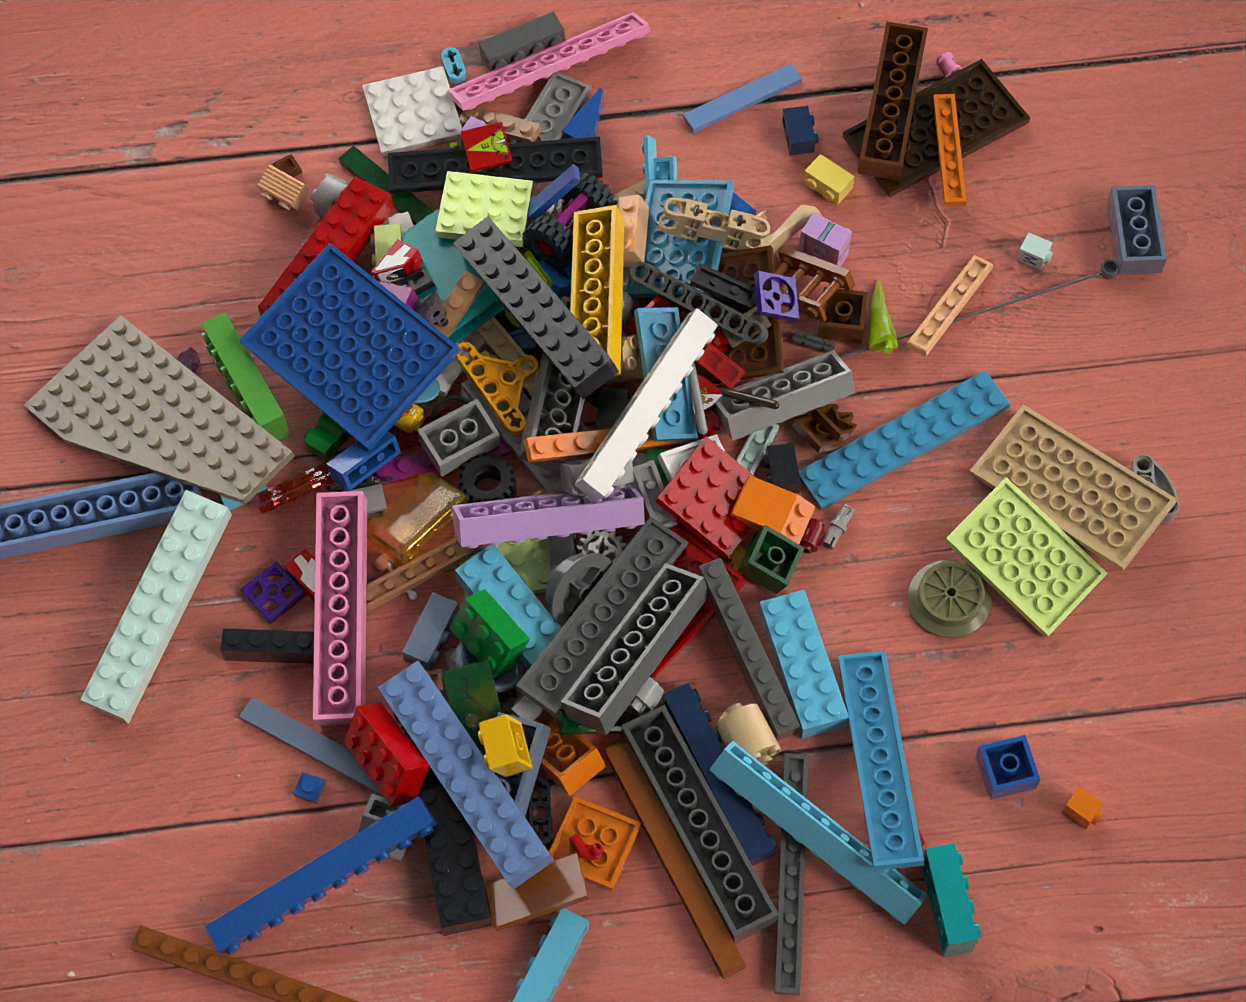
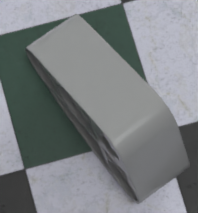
(1156, 475)

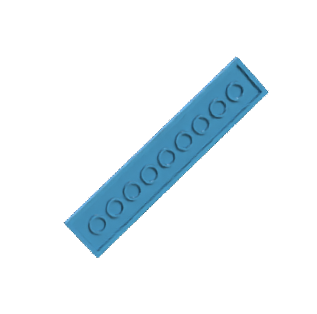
(903, 440)
(880, 761)

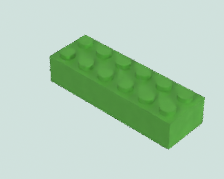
(243, 376)

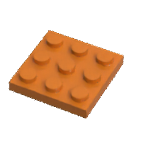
(599, 826)

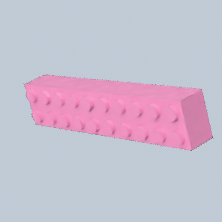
(340, 607)

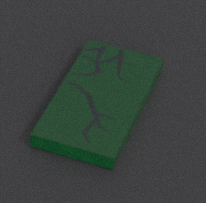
(472, 692)

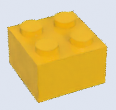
(504, 745)

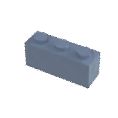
(431, 631)

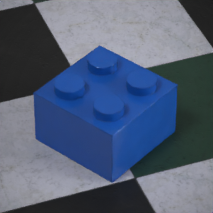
(1007, 767)

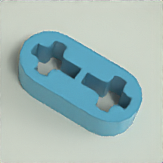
(457, 64)

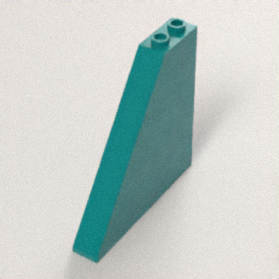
(446, 267)

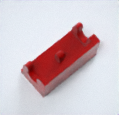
(721, 366)

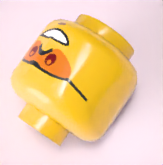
(411, 419)

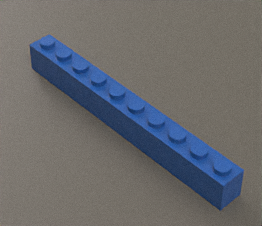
(320, 875)

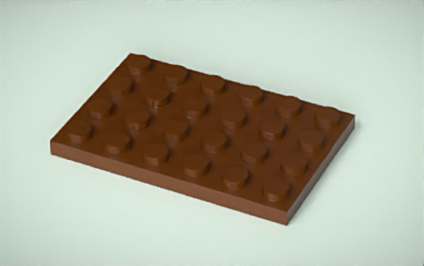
(754, 358)

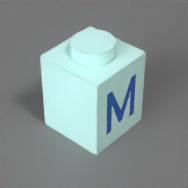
(1035, 251)

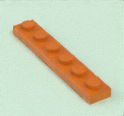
(949, 150)

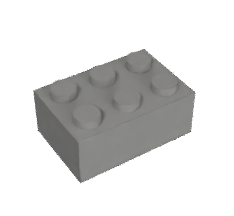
(459, 437)

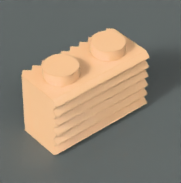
(283, 188)

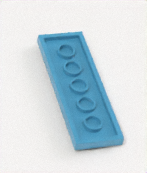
(654, 332)

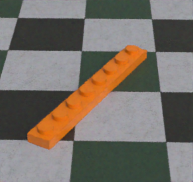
(579, 444)

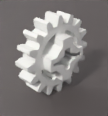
(596, 541)

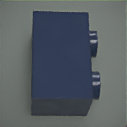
(799, 130)

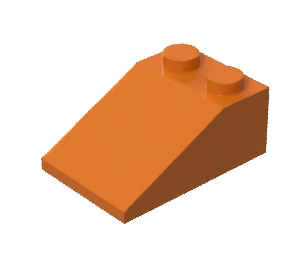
(772, 506)
(569, 759)

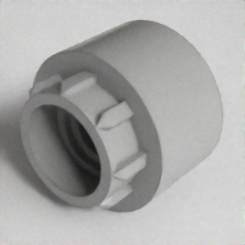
(645, 699)

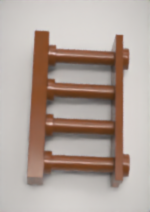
(820, 271)

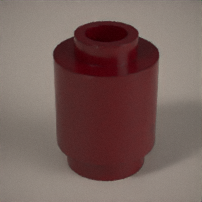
(812, 536)

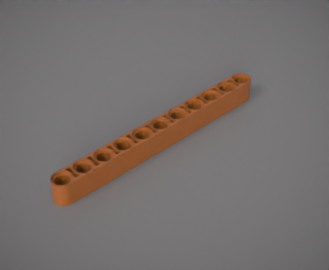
(674, 858)

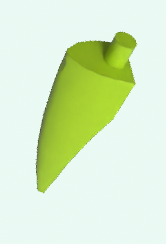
(880, 330)

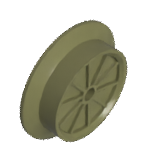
(949, 599)

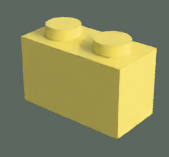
(828, 179)

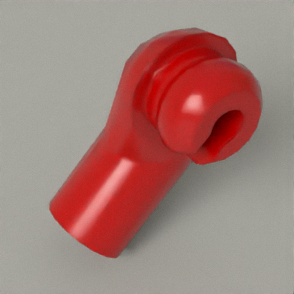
(584, 850)

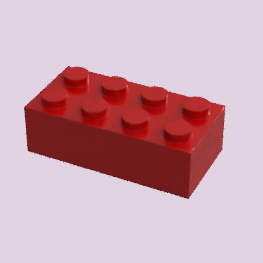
(386, 754)

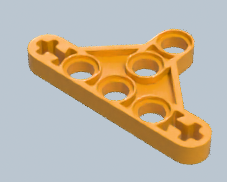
(506, 391)

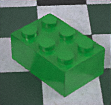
(489, 632)

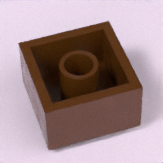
(844, 316)

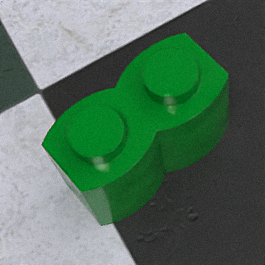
(325, 438)

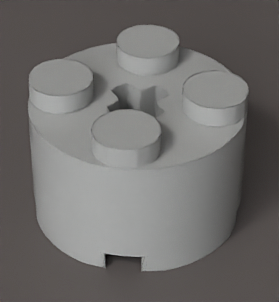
(327, 193)

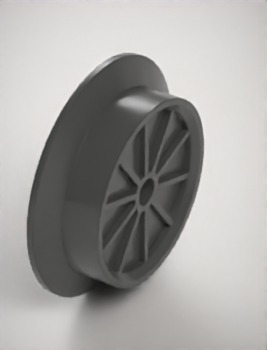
(573, 582)

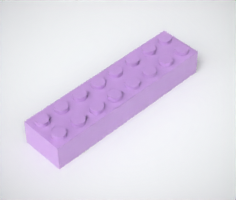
(545, 516)

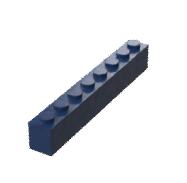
(705, 748)

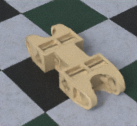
(699, 223)

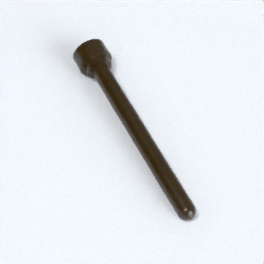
(750, 398)

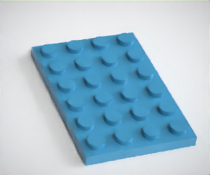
(674, 254)

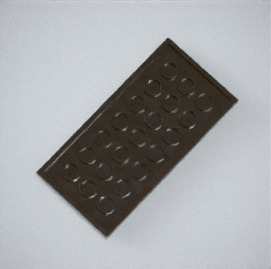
(983, 115)

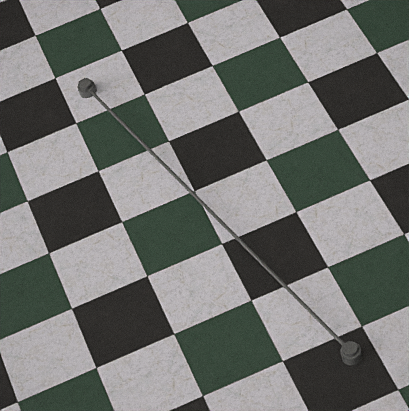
(1108, 270)

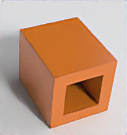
(1083, 808)

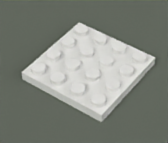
(412, 111)

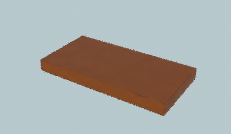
(545, 892)

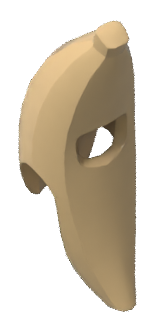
(788, 229)

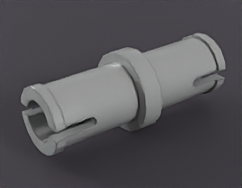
(837, 526)

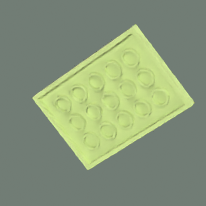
(1025, 557)

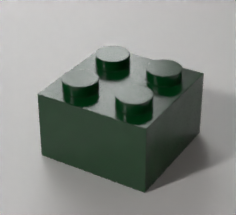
(771, 559)

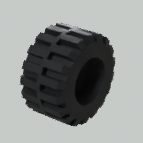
(483, 468)

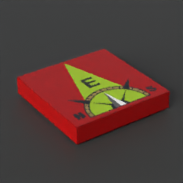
(486, 147)

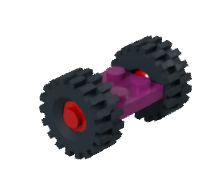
(552, 239)

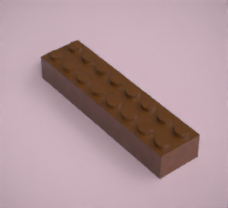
(892, 101)

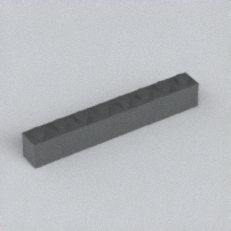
(748, 650)

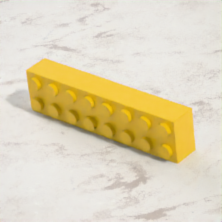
(599, 276)

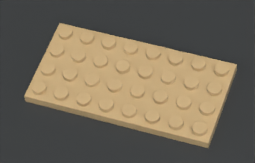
(1075, 486)

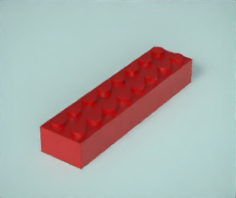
(345, 226)

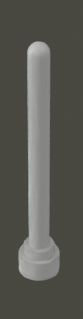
(697, 401)

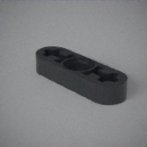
(546, 795)

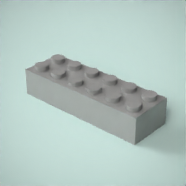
(797, 390)

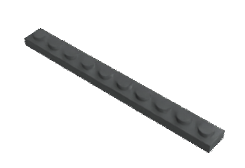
(791, 890)

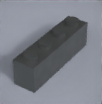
(521, 41)

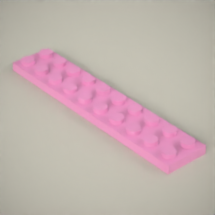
(548, 61)

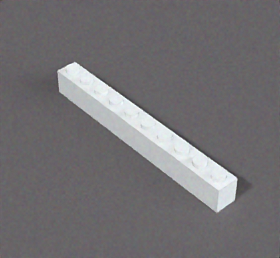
(645, 406)

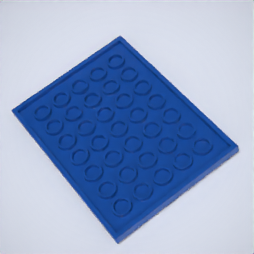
(350, 346)

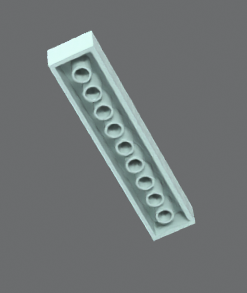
(156, 606)

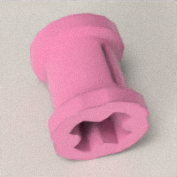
(947, 64)

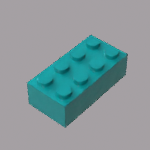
(950, 900)

